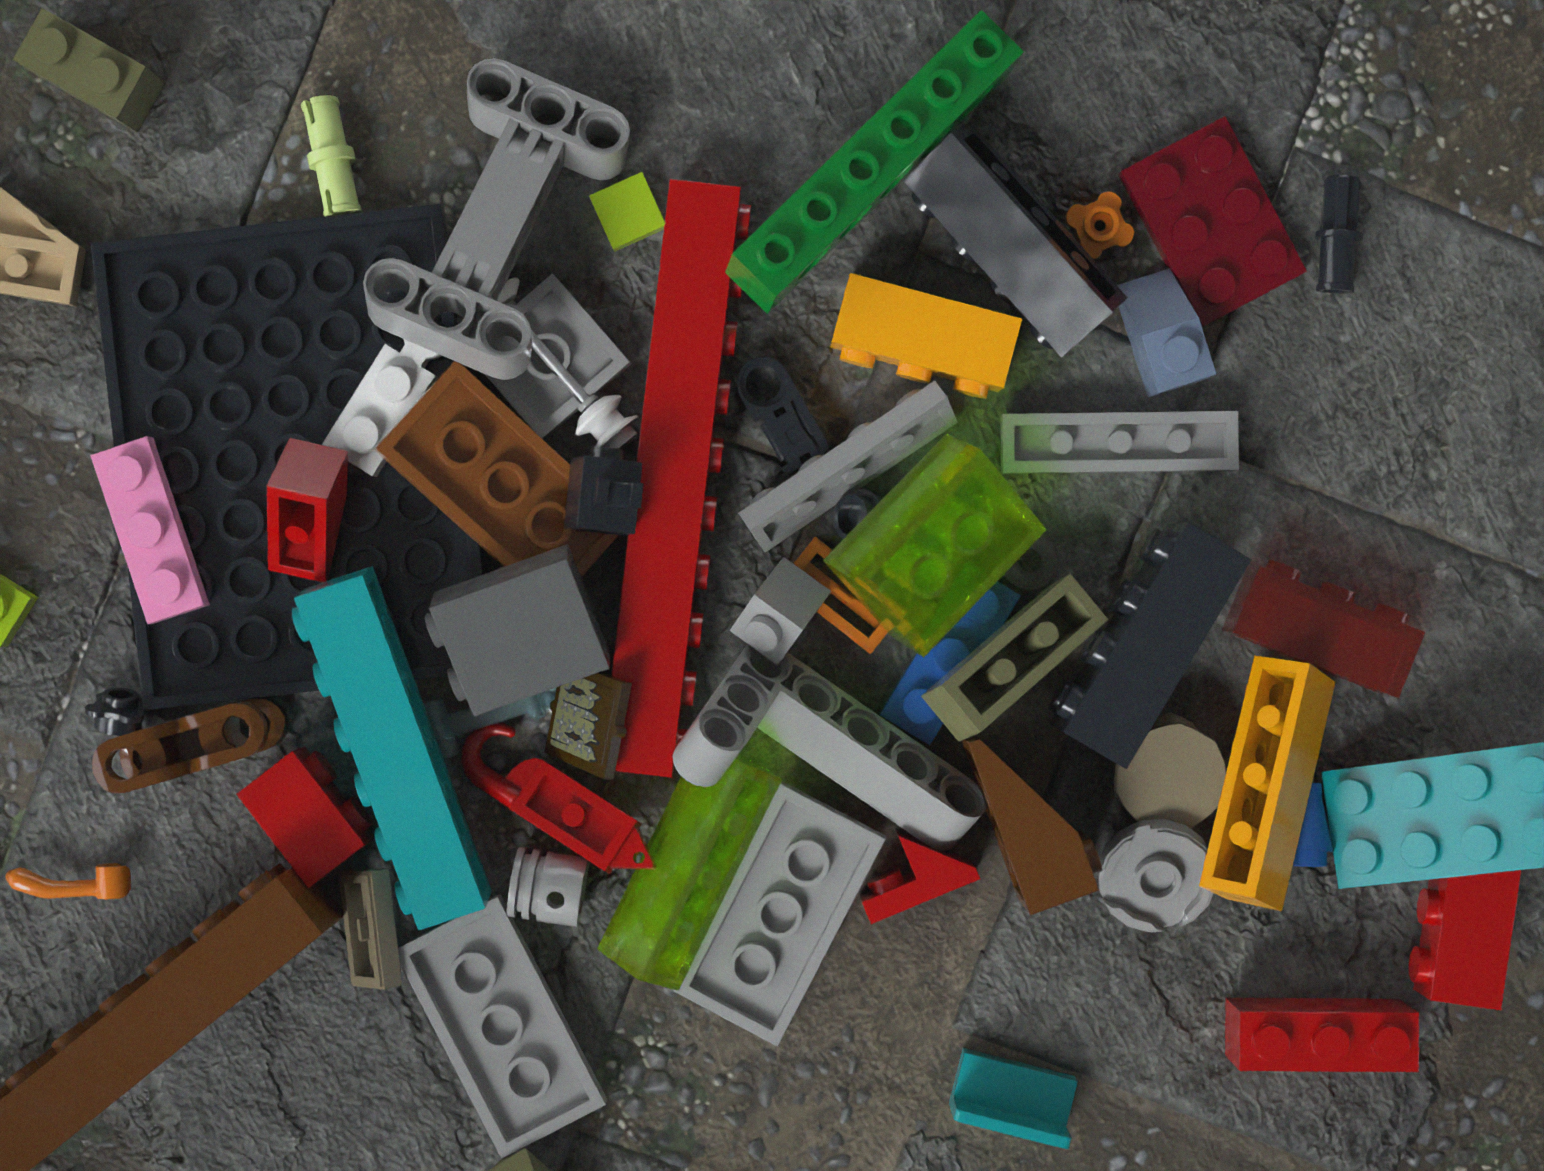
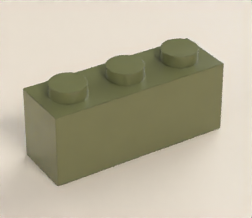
(1014, 658)

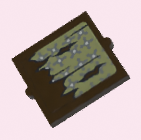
(589, 723)

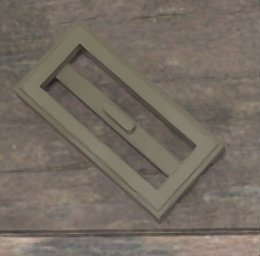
(370, 927)

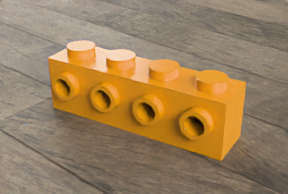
(1267, 782)

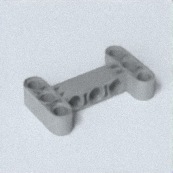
(498, 217)

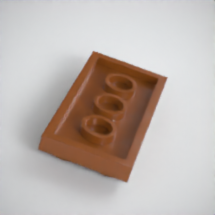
(487, 471)

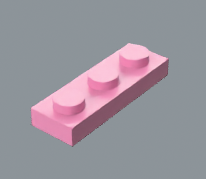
(150, 530)

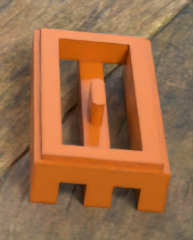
(867, 643)

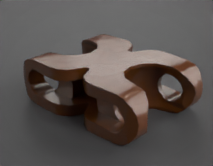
(190, 744)

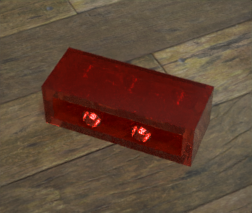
(1324, 628)

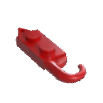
(559, 806)

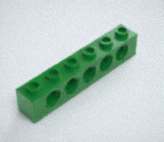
(873, 162)

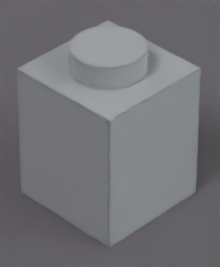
(780, 610)

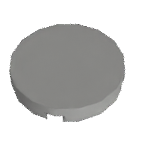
(1154, 875)

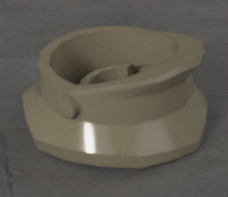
(1173, 774)

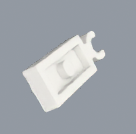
(380, 402)

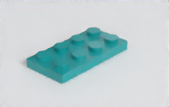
(1437, 816)

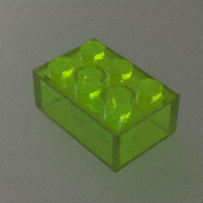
(935, 544)

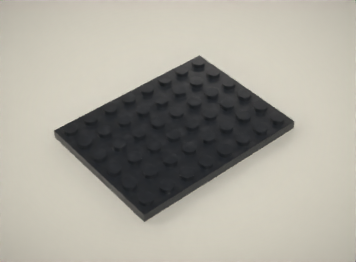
(223, 357)

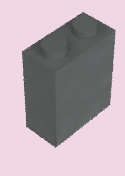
(518, 631)

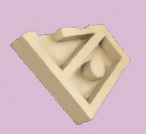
(37, 256)

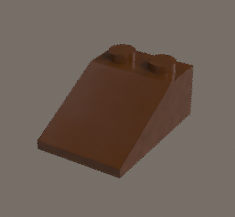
(1040, 849)

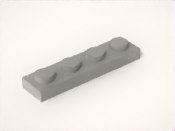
(1119, 442)
(849, 466)

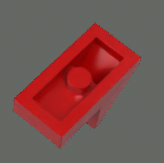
(933, 875)

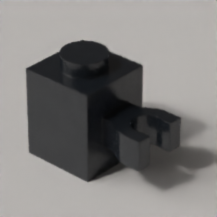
(603, 493)

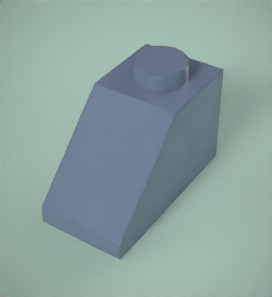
(1164, 334)

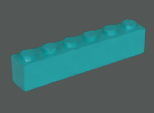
(392, 747)

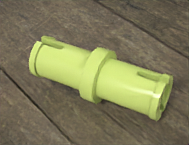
(331, 156)

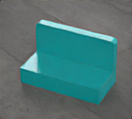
(1013, 1098)

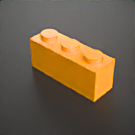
(925, 336)

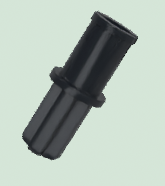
(1338, 234)

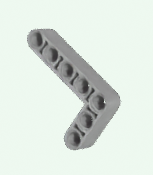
(834, 737)

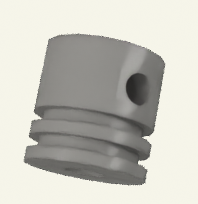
(548, 886)

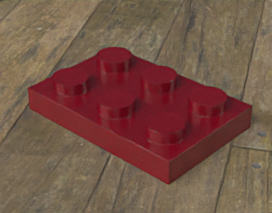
(1212, 221)

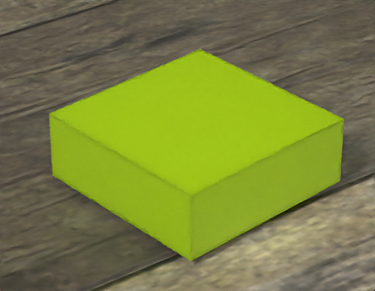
(628, 211)

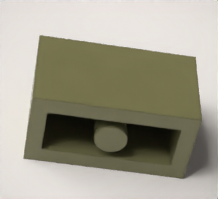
(89, 70)

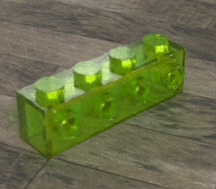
(659, 902)

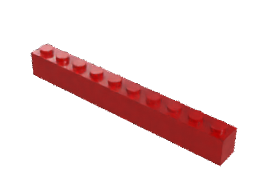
(677, 456)

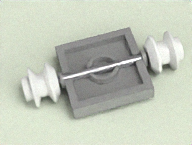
(566, 367)

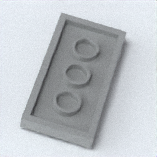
(781, 913)
(501, 1026)

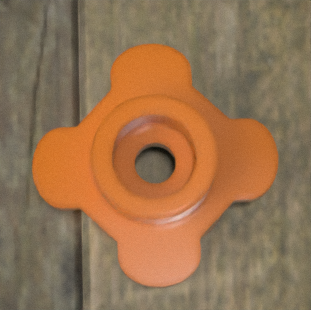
(1107, 210)

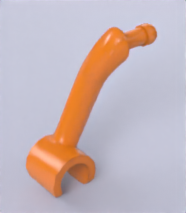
(111, 882)

